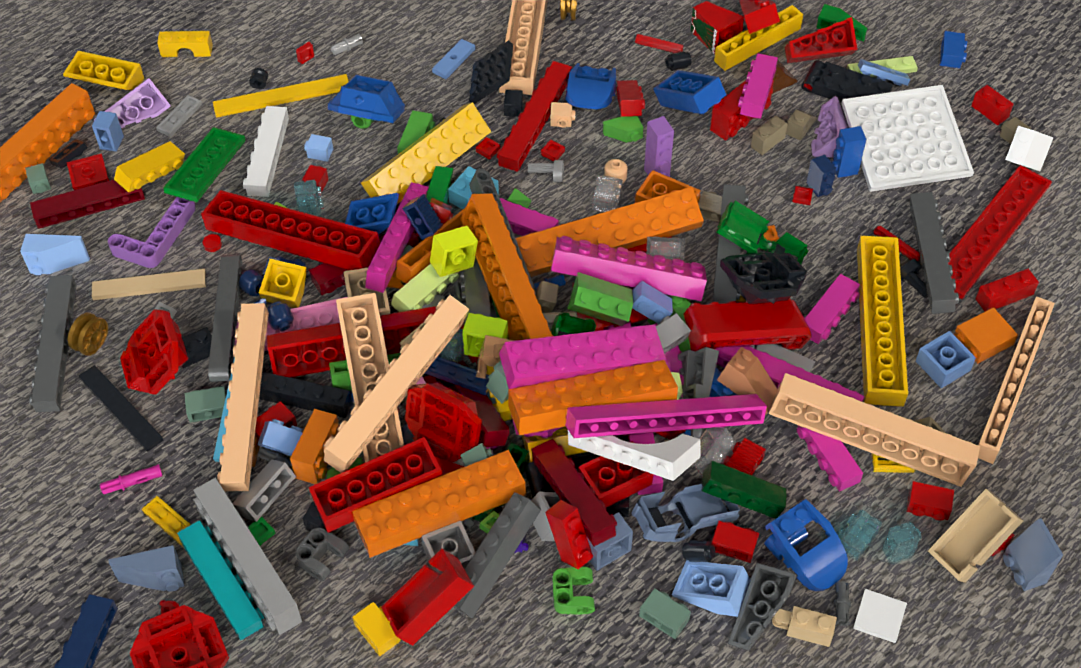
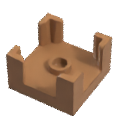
(489, 354)

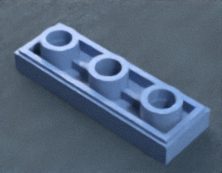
(453, 59)

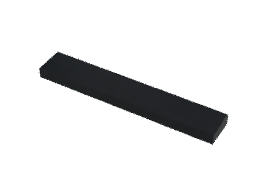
(121, 408)

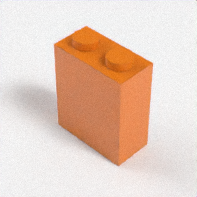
(986, 335)

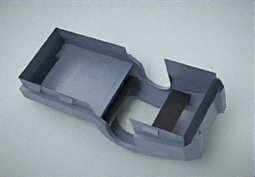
(694, 507)

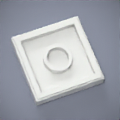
(880, 615)

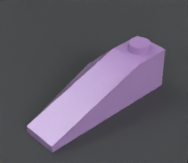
(139, 104)
(831, 121)

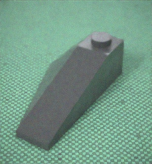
(763, 599)

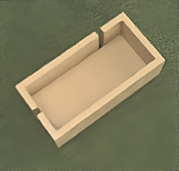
(975, 535)

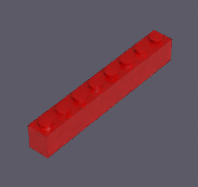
(534, 117)

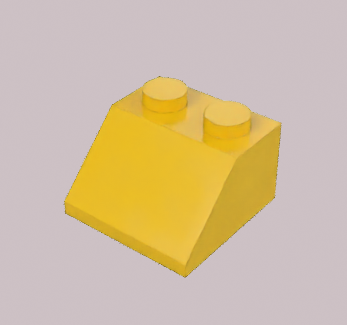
(283, 283)

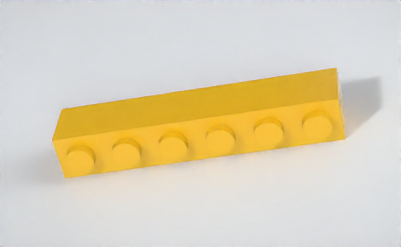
(746, 45)

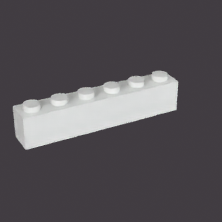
(266, 151)

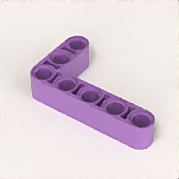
(161, 239)

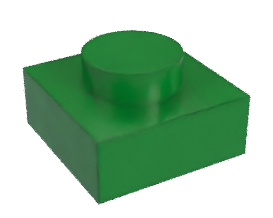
(261, 531)

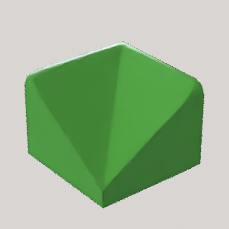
(519, 198)

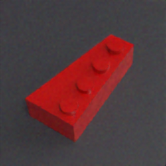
(759, 14)
(824, 43)

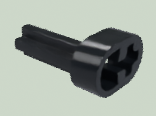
(908, 274)

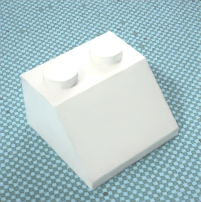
(1029, 148)

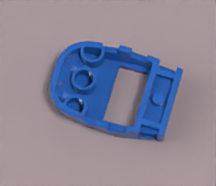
(590, 87)
(822, 564)

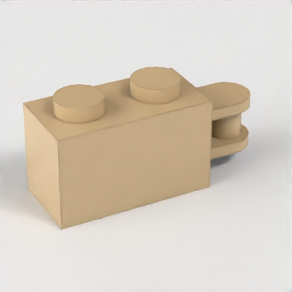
(806, 625)

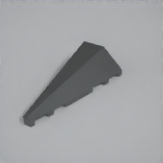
(698, 375)

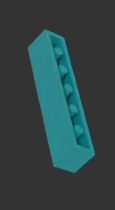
(220, 580)

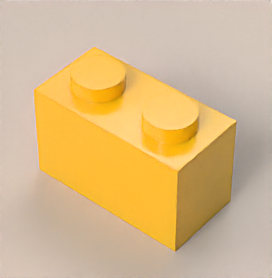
(375, 628)

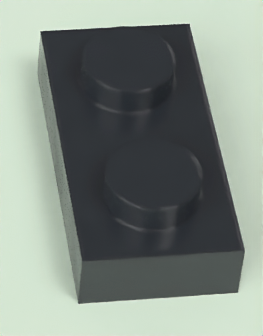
(68, 153)

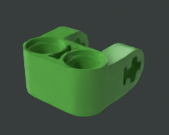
(575, 604)

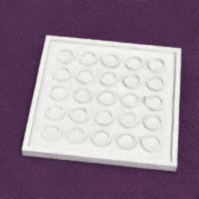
(908, 138)

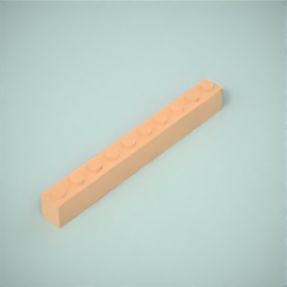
(1014, 380)
(244, 398)

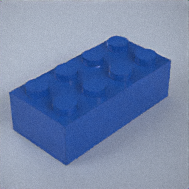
(690, 92)

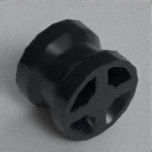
(258, 78)

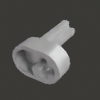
(556, 168)

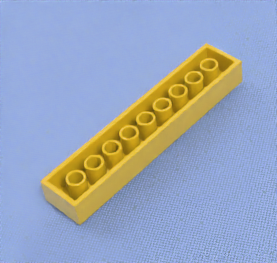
(881, 322)

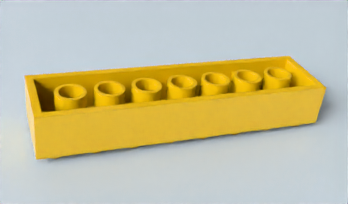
(435, 148)

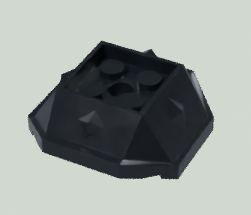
(764, 276)

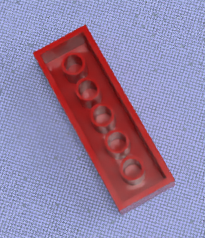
(373, 481)

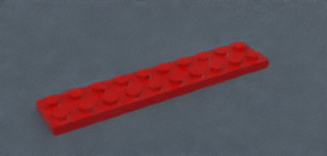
(995, 227)

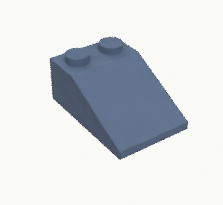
(1033, 556)
(150, 569)

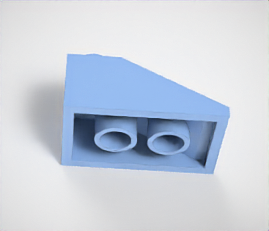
(52, 252)
(713, 586)

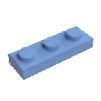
(883, 72)

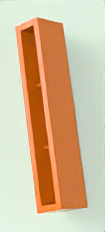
(419, 257)

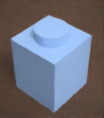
(319, 147)

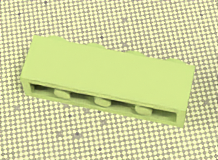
(421, 289)

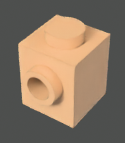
(562, 114)

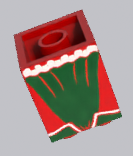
(715, 24)

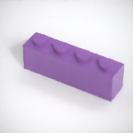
(659, 146)

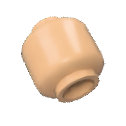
(616, 168)

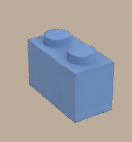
(107, 131)
(651, 302)
(279, 437)

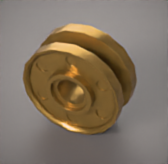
(568, 6)
(88, 333)

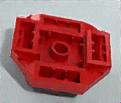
(153, 353)
(443, 418)
(176, 634)

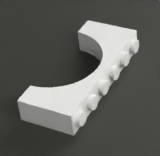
(662, 459)

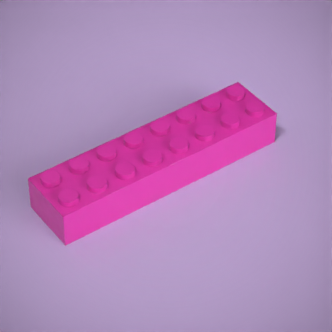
(629, 268)
(578, 354)

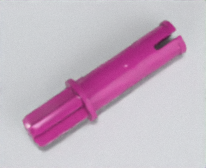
(131, 479)

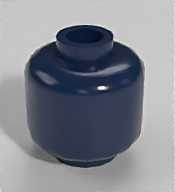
(251, 282)
(279, 316)

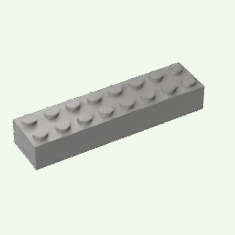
(247, 557)

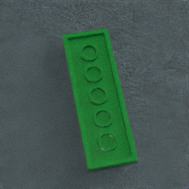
(204, 164)

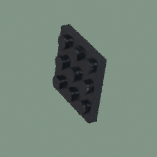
(491, 72)

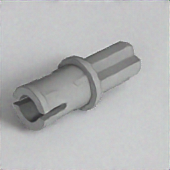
(346, 44)

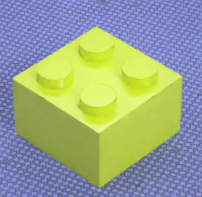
(453, 251)

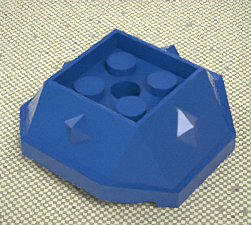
(368, 99)

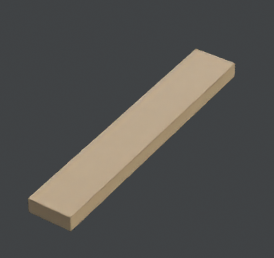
(148, 284)

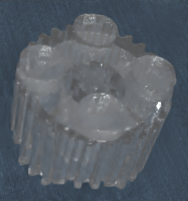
(606, 193)

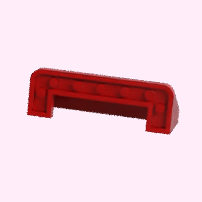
(746, 325)

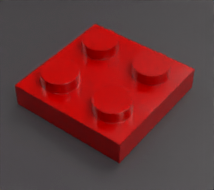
(87, 171)

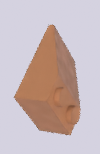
(747, 376)

